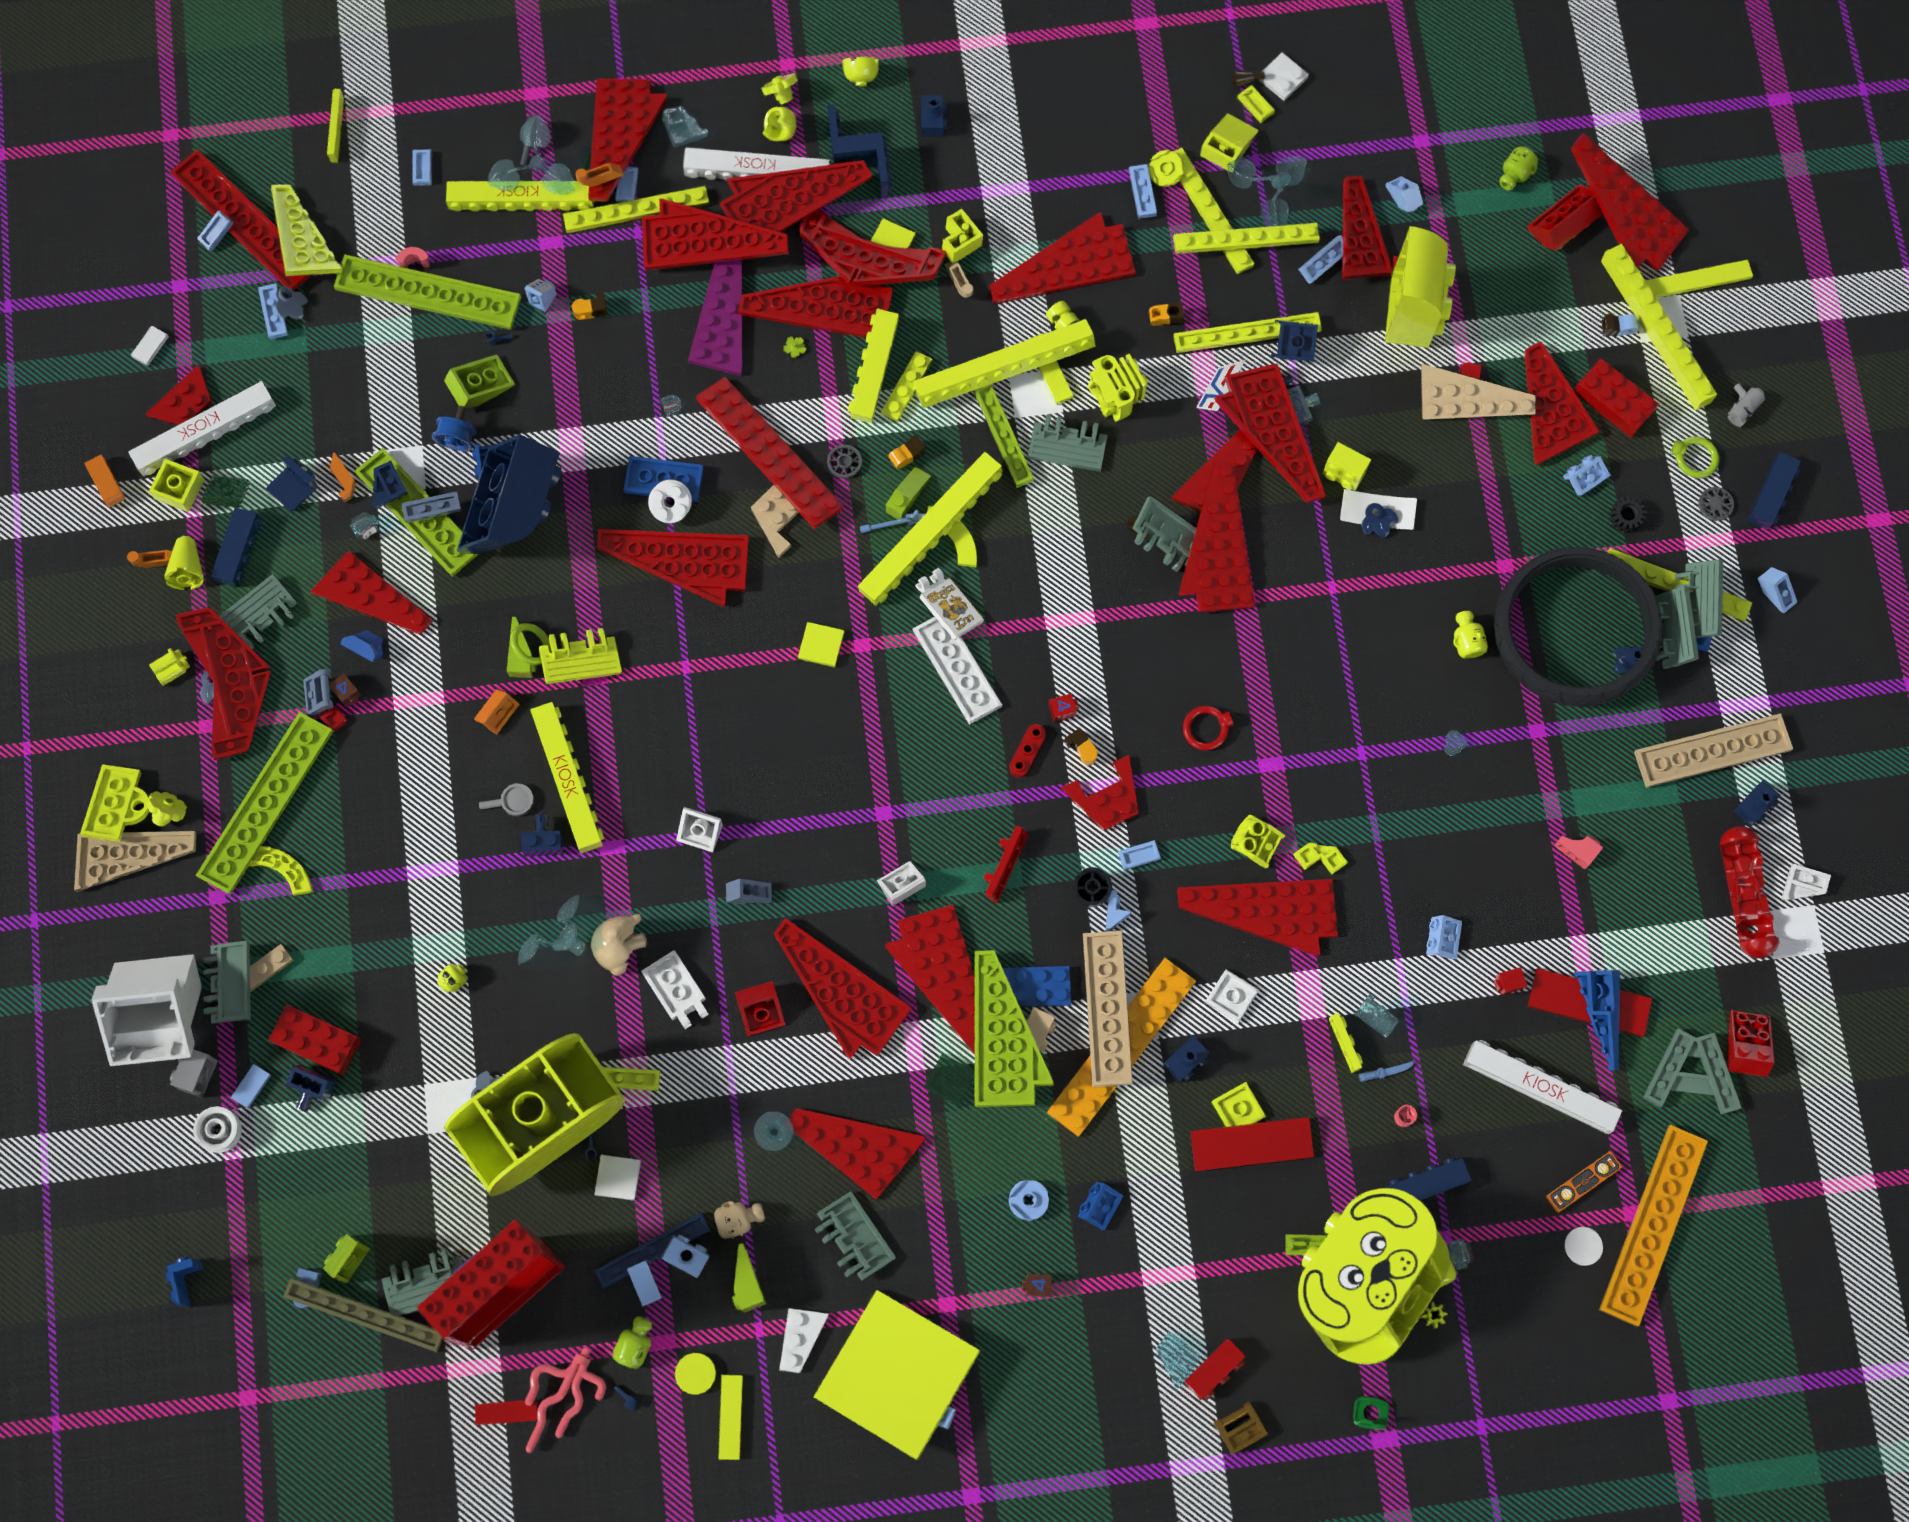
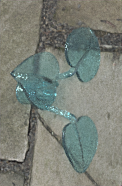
(1290, 173)
(557, 178)
(567, 939)

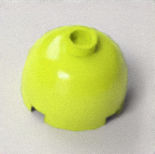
(861, 70)

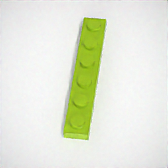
(1003, 436)

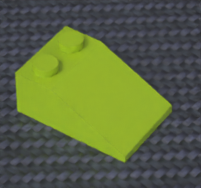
(478, 381)
(346, 1258)
(746, 1284)

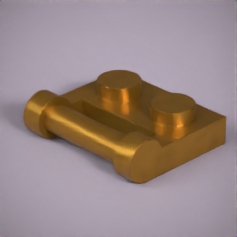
(1245, 1433)

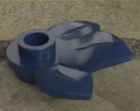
(1381, 522)
(1626, 658)

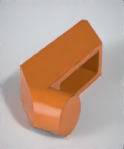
(599, 174)
(343, 477)
(149, 559)

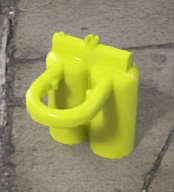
(170, 666)

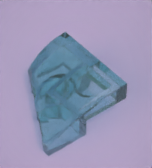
(681, 127)
(1376, 1016)
(1177, 1358)

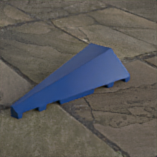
(1602, 997)

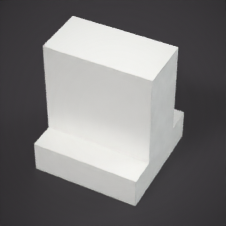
(148, 1009)

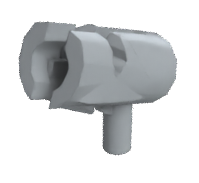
(1746, 406)

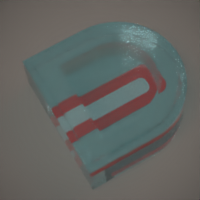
(671, 405)

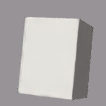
(699, 829)
(901, 883)

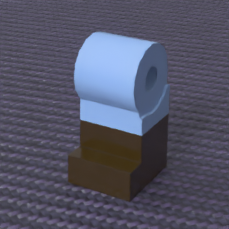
(1619, 325)

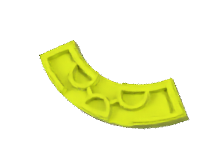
(963, 543)
(287, 866)

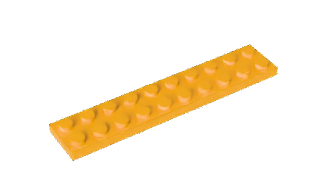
(1146, 1017)
(1653, 1225)

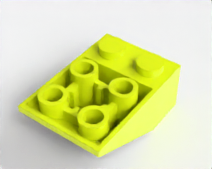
(1228, 141)

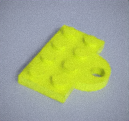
(114, 804)

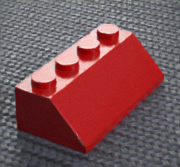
(1566, 218)

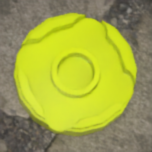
(1166, 168)
(695, 1373)

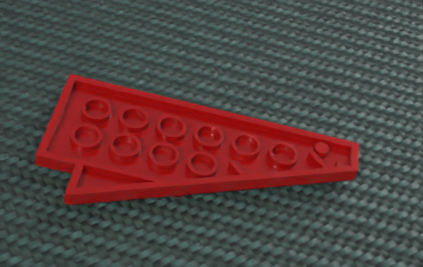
(621, 122)
(1632, 213)
(820, 305)
(1266, 415)
(1218, 555)
(1278, 911)

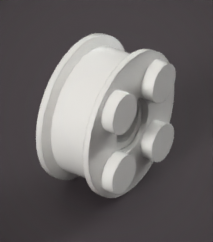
(661, 509)
(206, 1123)

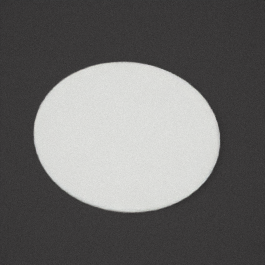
(1583, 1246)

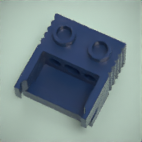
(1296, 341)

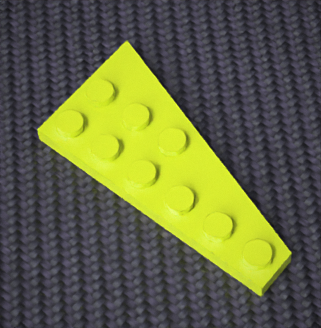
(300, 240)

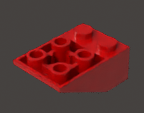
(1750, 1044)

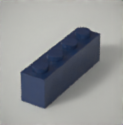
(1774, 491)
(236, 547)
(1434, 1180)

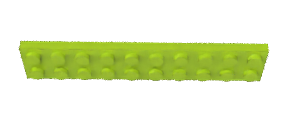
(427, 292)
(264, 803)

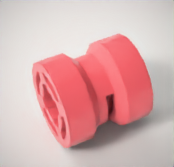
(1408, 1114)

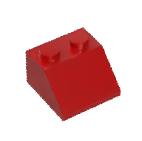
(760, 1008)

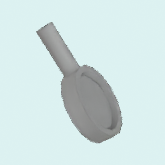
(515, 800)

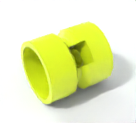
(1061, 315)

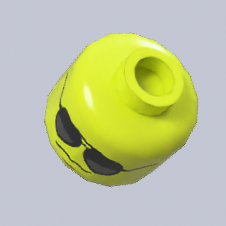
(452, 978)

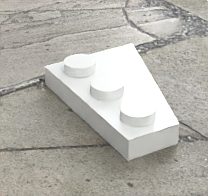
(800, 1335)

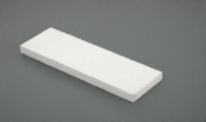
(958, 671)

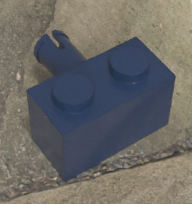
(932, 115)
(1757, 803)
(542, 841)
(1187, 1059)
(311, 1084)

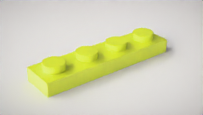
(905, 387)

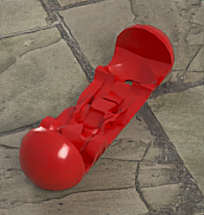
(1746, 888)

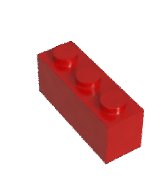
(1215, 1370)

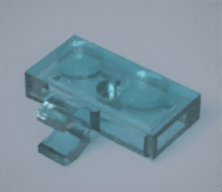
(1301, 404)

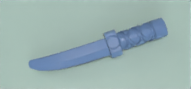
(1381, 1073)

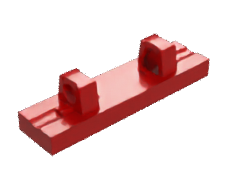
(1012, 851)

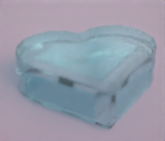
(1455, 743)

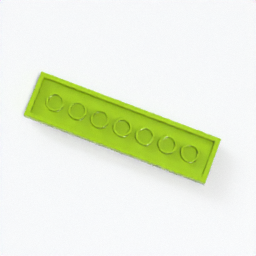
(436, 534)

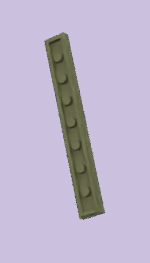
(363, 1314)

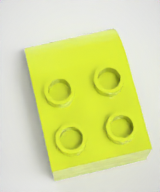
(1420, 290)

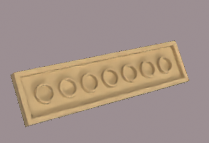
(1713, 750)
(1107, 1009)

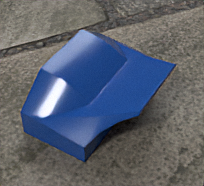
(364, 644)

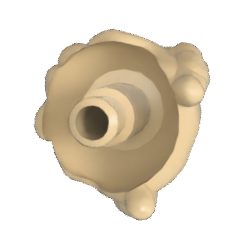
(613, 942)

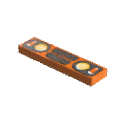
(1584, 1181)

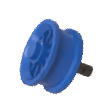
(454, 432)

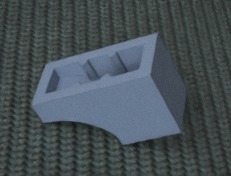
(748, 891)

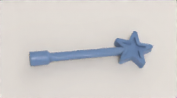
(910, 519)

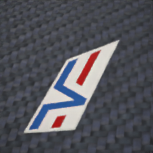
(1218, 386)

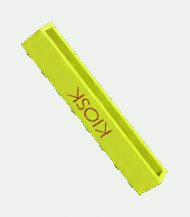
(526, 196)
(566, 777)

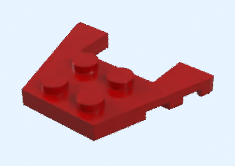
(1110, 804)

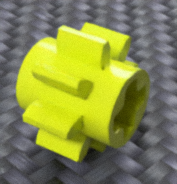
(1439, 1315)

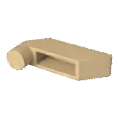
(959, 279)

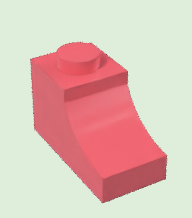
(1580, 851)

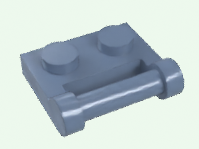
(317, 692)

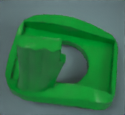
(1382, 1406)

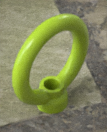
(1679, 448)
(516, 648)

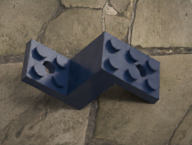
(865, 147)

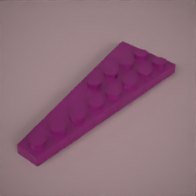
(719, 328)

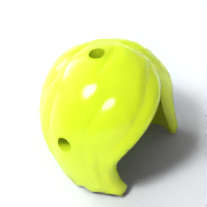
(779, 124)

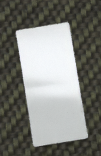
(1355, 503)

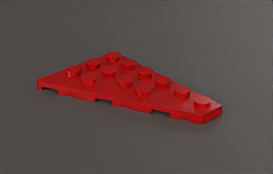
(1559, 415)
(859, 1150)

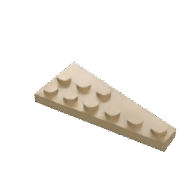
(1460, 396)
(107, 860)

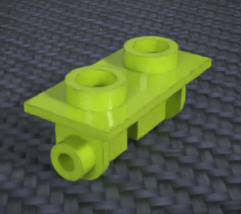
(1301, 1243)

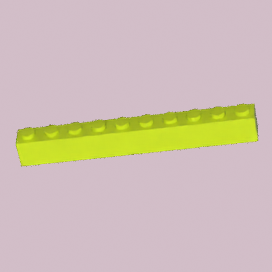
(1658, 327)
(1004, 363)
(930, 529)

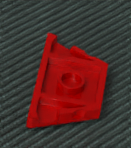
(184, 401)

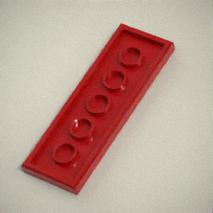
(1562, 997)
(1251, 1143)

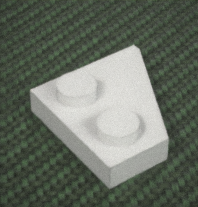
(1804, 883)

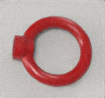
(1223, 718)

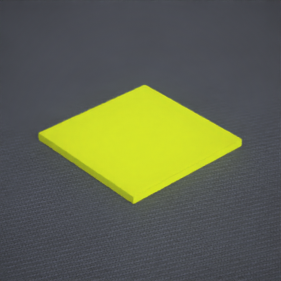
(897, 1374)

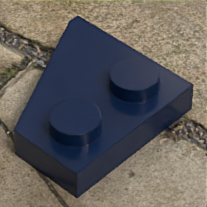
(387, 485)

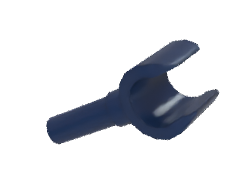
(496, 338)
(590, 1147)
(630, 1401)

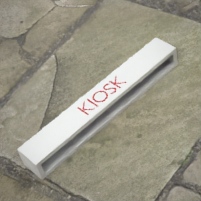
(731, 164)
(202, 428)
(1542, 1087)

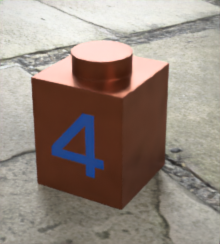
(345, 690)
(1037, 1285)

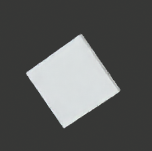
(1231, 996)
(617, 1177)

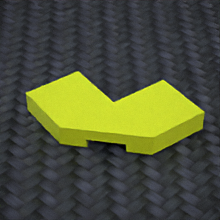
(1328, 855)

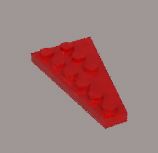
(1236, 450)

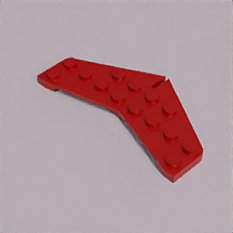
(871, 261)
(230, 667)

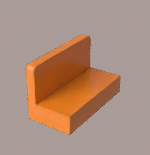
(497, 711)

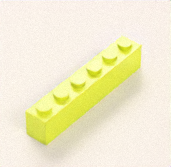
(874, 365)

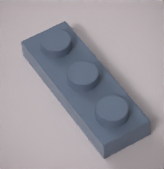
(431, 507)

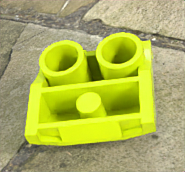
(1256, 840)

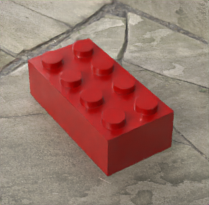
(1616, 398)
(314, 1040)

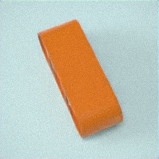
(105, 481)

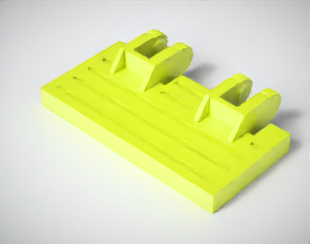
(577, 660)

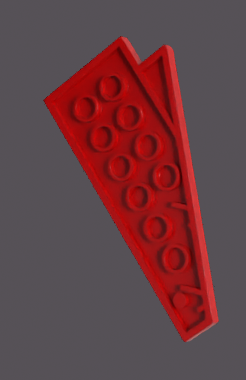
(789, 196)
(697, 237)
(1076, 260)
(692, 561)
(939, 964)
(849, 1001)

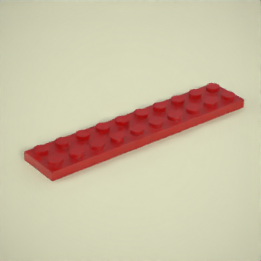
(249, 224)
(769, 452)

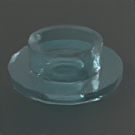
(771, 1121)

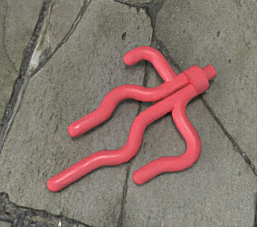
(574, 1373)

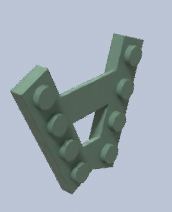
(1715, 1083)

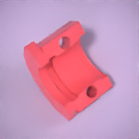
(412, 255)

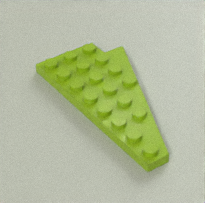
(1005, 1050)

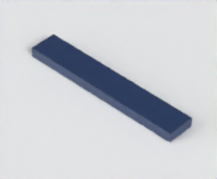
(650, 1251)

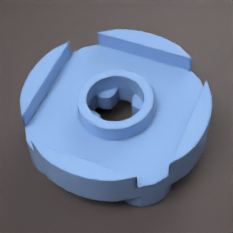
(1040, 1200)

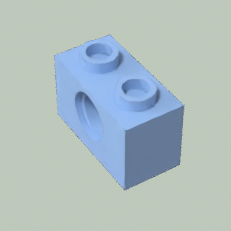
(694, 1264)

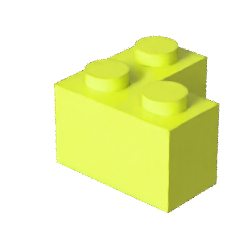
(963, 236)

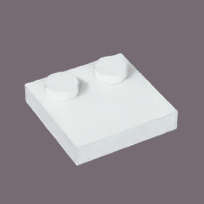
(1283, 76)

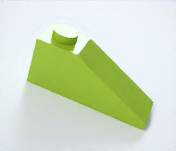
(907, 493)
(515, 666)

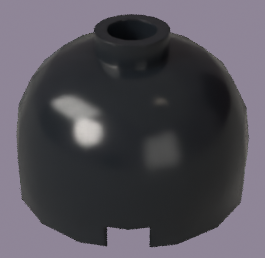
(1092, 887)

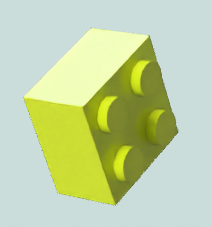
(1346, 467)
(176, 485)

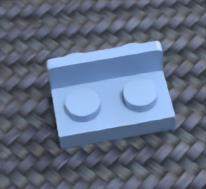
(1587, 474)
(1444, 937)

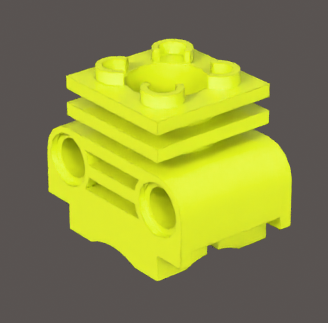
(1117, 385)

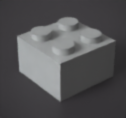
(194, 1073)

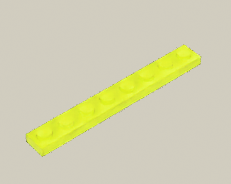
(631, 210)
(1210, 211)
(1246, 238)
(1237, 333)
(1666, 581)

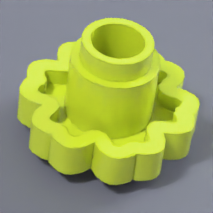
(781, 87)
(165, 808)

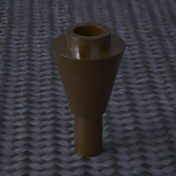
(1244, 77)

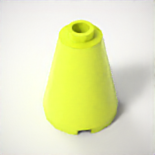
(184, 565)

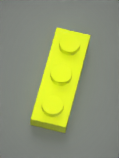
(1346, 1042)

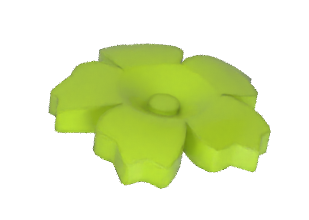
(794, 346)

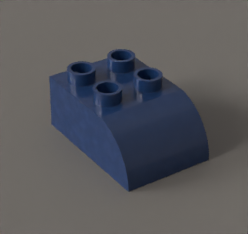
(510, 494)

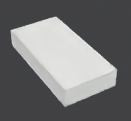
(149, 345)

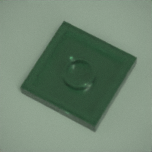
(225, 491)
(950, 1080)

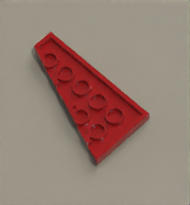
(1362, 242)
(364, 591)

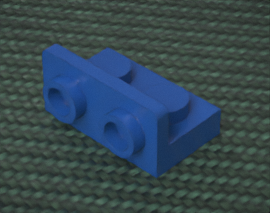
(1100, 1205)

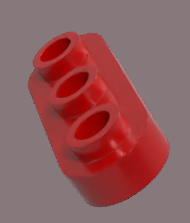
(1027, 758)

